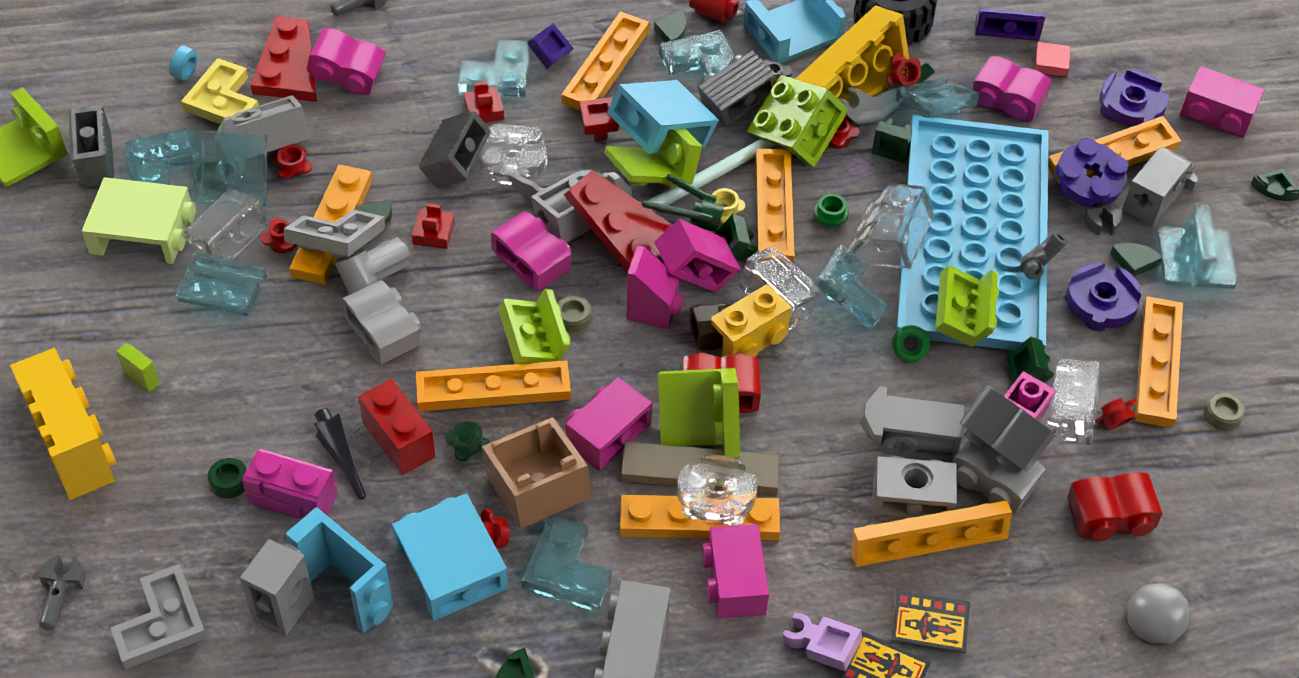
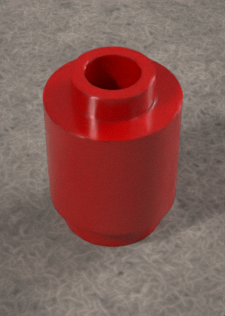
(716, 9)

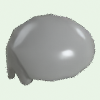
(1158, 613)

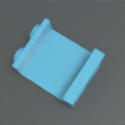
(794, 27)
(655, 108)
(327, 543)
(451, 555)

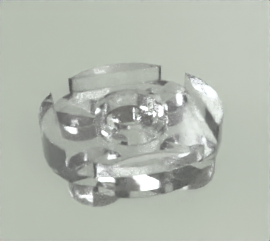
(513, 138)
(725, 506)

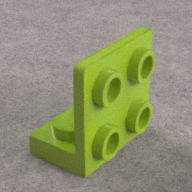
(799, 118)
(28, 141)
(676, 156)
(700, 409)

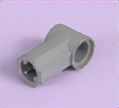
(373, 265)

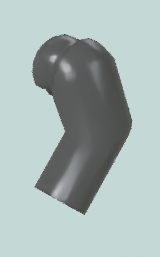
(1033, 262)

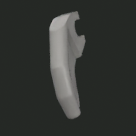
(869, 109)

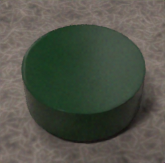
(226, 478)

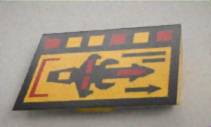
(930, 621)
(884, 660)

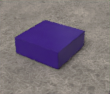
(550, 46)

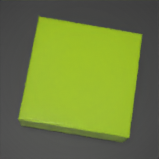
(137, 367)

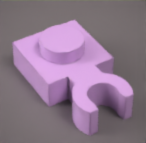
(826, 643)

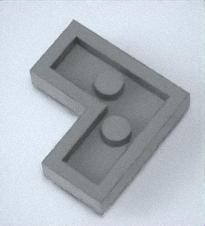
(337, 237)
(167, 627)

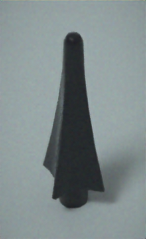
(334, 440)

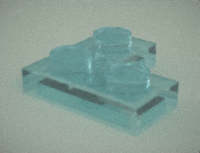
(701, 51)
(507, 74)
(152, 155)
(842, 283)
(557, 571)

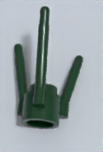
(704, 214)

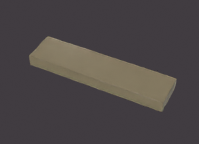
(663, 463)

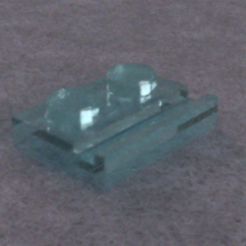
(937, 97)
(221, 284)

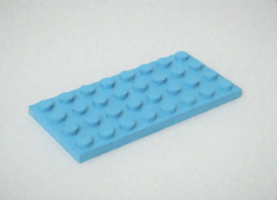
(988, 214)

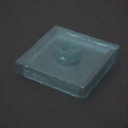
(228, 162)

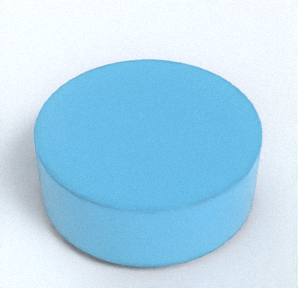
(183, 63)

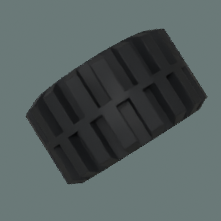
(917, 14)

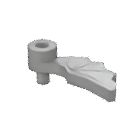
(523, 185)

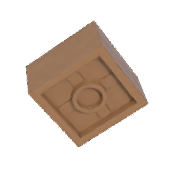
(537, 472)

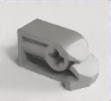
(279, 120)
(1159, 185)
(559, 214)
(913, 426)

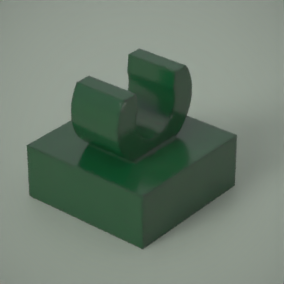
(892, 141)
(737, 236)
(1031, 359)

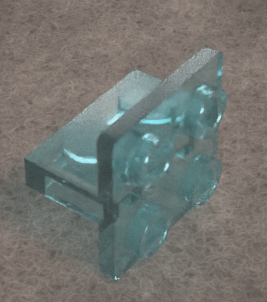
(1197, 253)

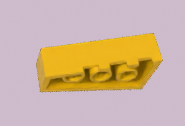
(861, 55)
(64, 423)

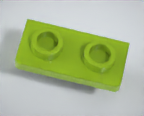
(966, 305)
(534, 329)

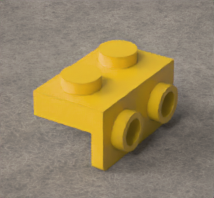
(753, 322)

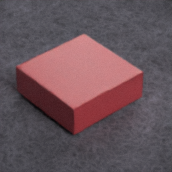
(1052, 59)

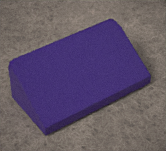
(1009, 24)

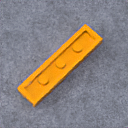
(606, 60)
(1134, 143)
(343, 194)
(774, 201)
(1159, 362)
(493, 385)
(663, 518)
(931, 533)

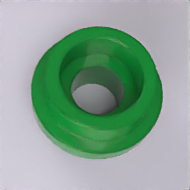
(831, 210)
(919, 351)

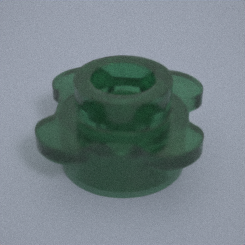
(462, 432)

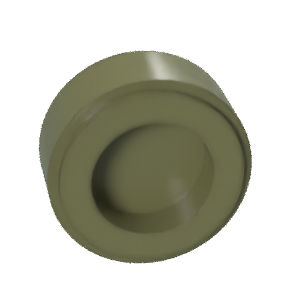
(575, 313)
(1224, 411)

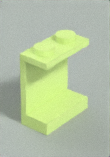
(139, 214)

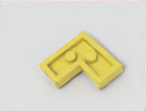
(216, 94)

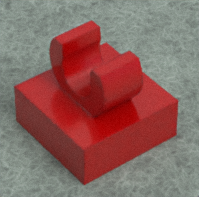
(484, 102)
(596, 119)
(433, 227)

